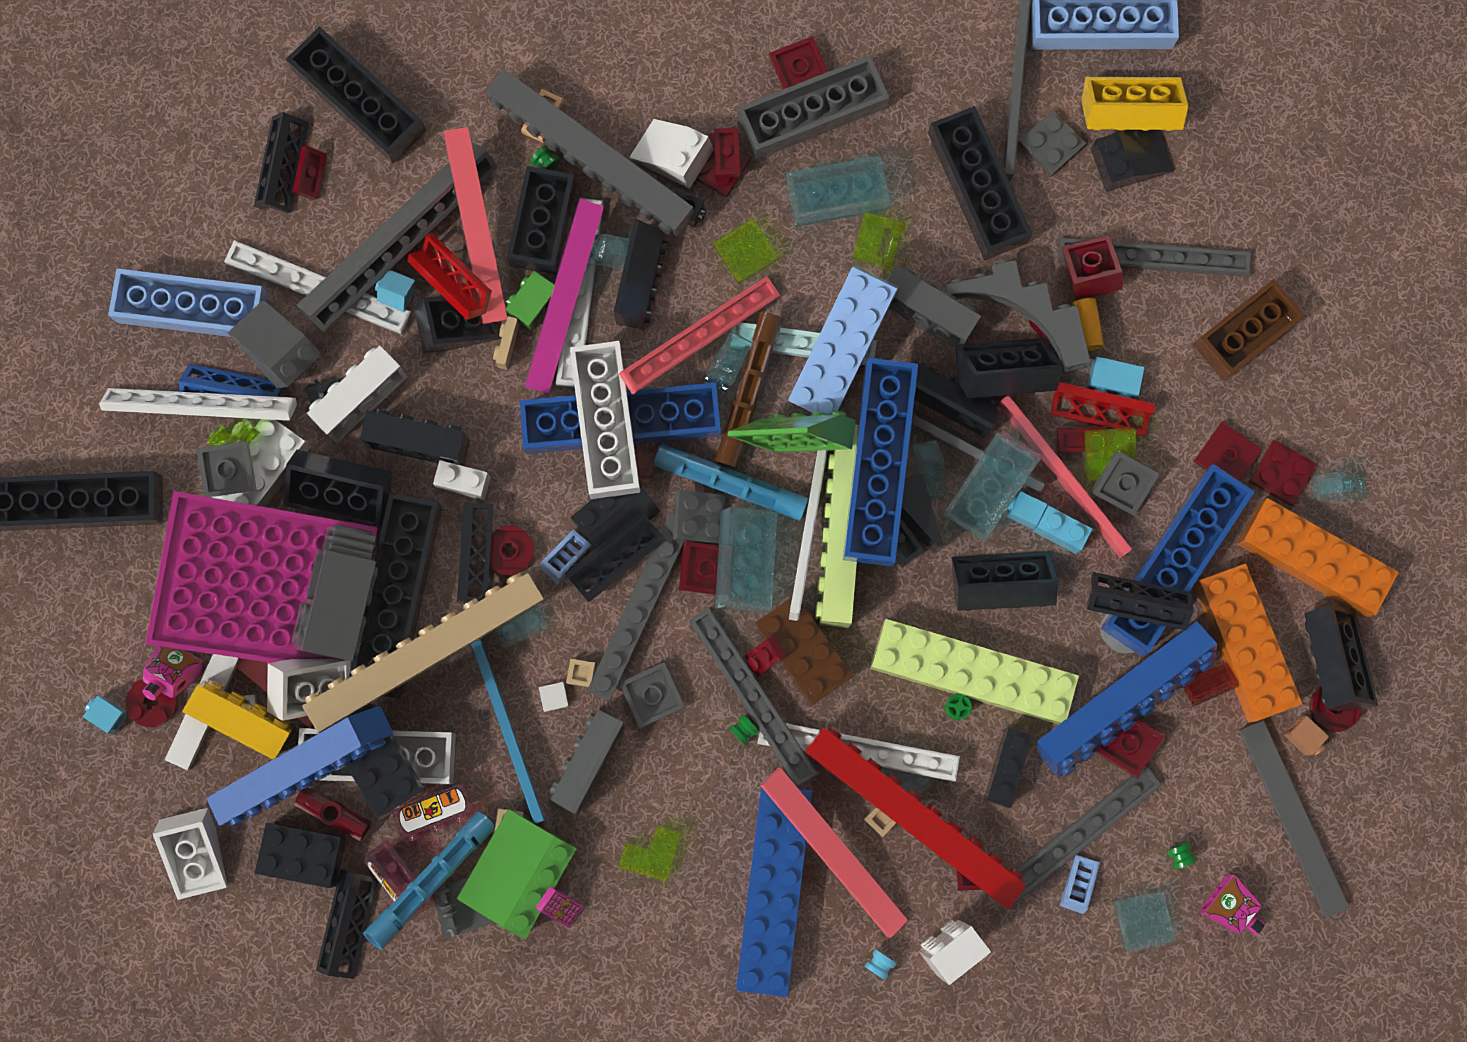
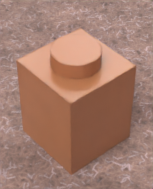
(1306, 736)

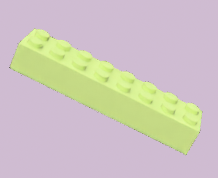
(839, 575)
(974, 672)

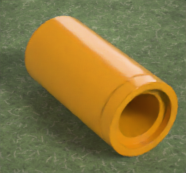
(1090, 323)

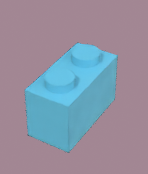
(1115, 377)
(1062, 530)

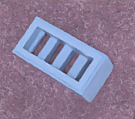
(549, 570)
(1073, 904)

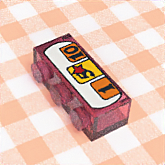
(434, 812)
(391, 872)

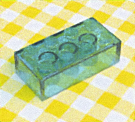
(837, 191)
(992, 484)
(746, 560)

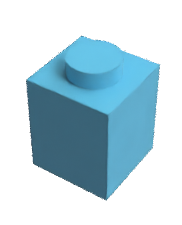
(395, 290)
(1026, 510)
(105, 714)

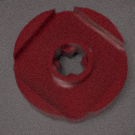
(518, 561)
(140, 712)
(1327, 719)

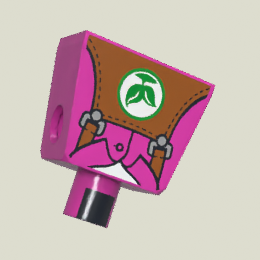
(170, 672)
(1233, 906)

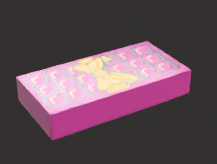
(559, 907)

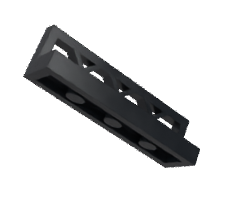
(273, 159)
(465, 551)
(613, 554)
(1141, 604)
(339, 921)

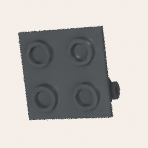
(454, 914)

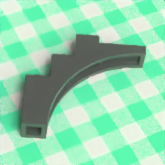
(1033, 301)

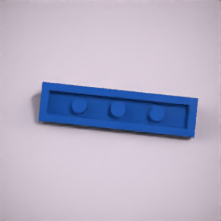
(207, 383)

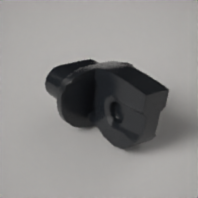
(318, 391)

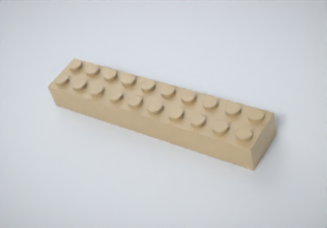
(422, 653)

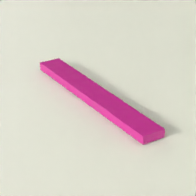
(564, 296)

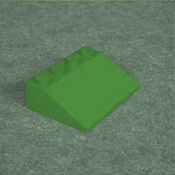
(799, 432)
(516, 873)

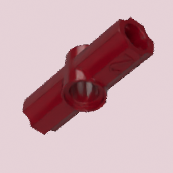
(318, 806)

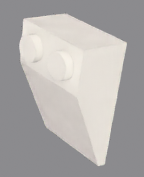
(673, 151)
(298, 678)
(191, 853)

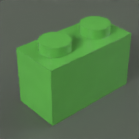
(530, 301)

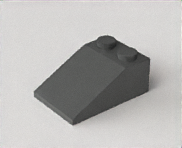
(274, 344)

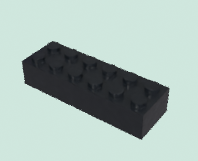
(356, 95)
(979, 183)

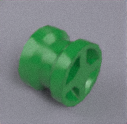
(544, 159)
(961, 705)
(744, 729)
(1181, 855)

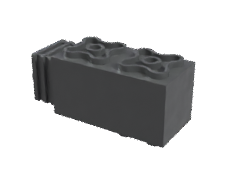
(337, 595)

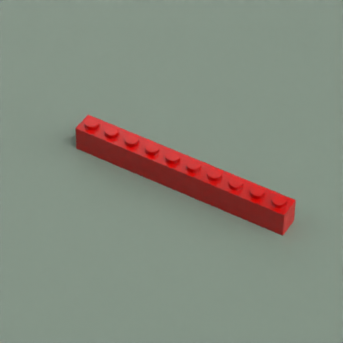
(915, 818)

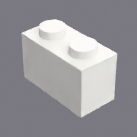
(461, 480)

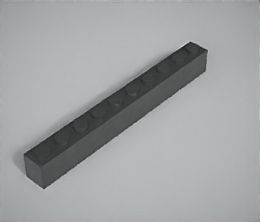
(590, 152)
(388, 245)

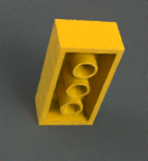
(1134, 103)
(238, 719)

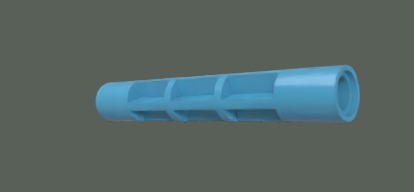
(730, 481)
(418, 892)

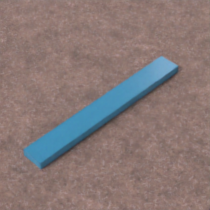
(508, 731)

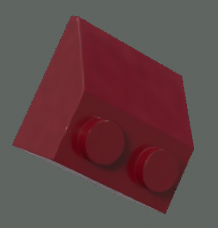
(1092, 268)

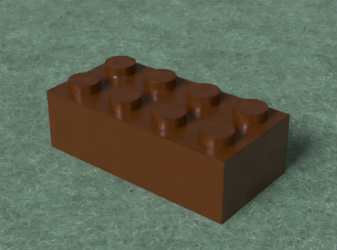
(1248, 330)
(809, 657)

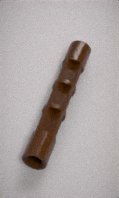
(753, 374)

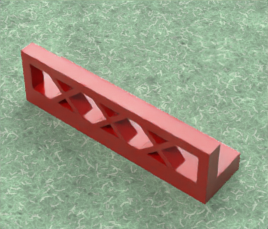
(448, 282)
(1103, 400)

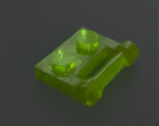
(870, 239)

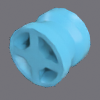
(880, 964)

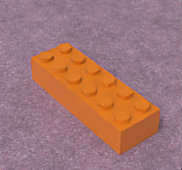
(1317, 558)
(1247, 643)

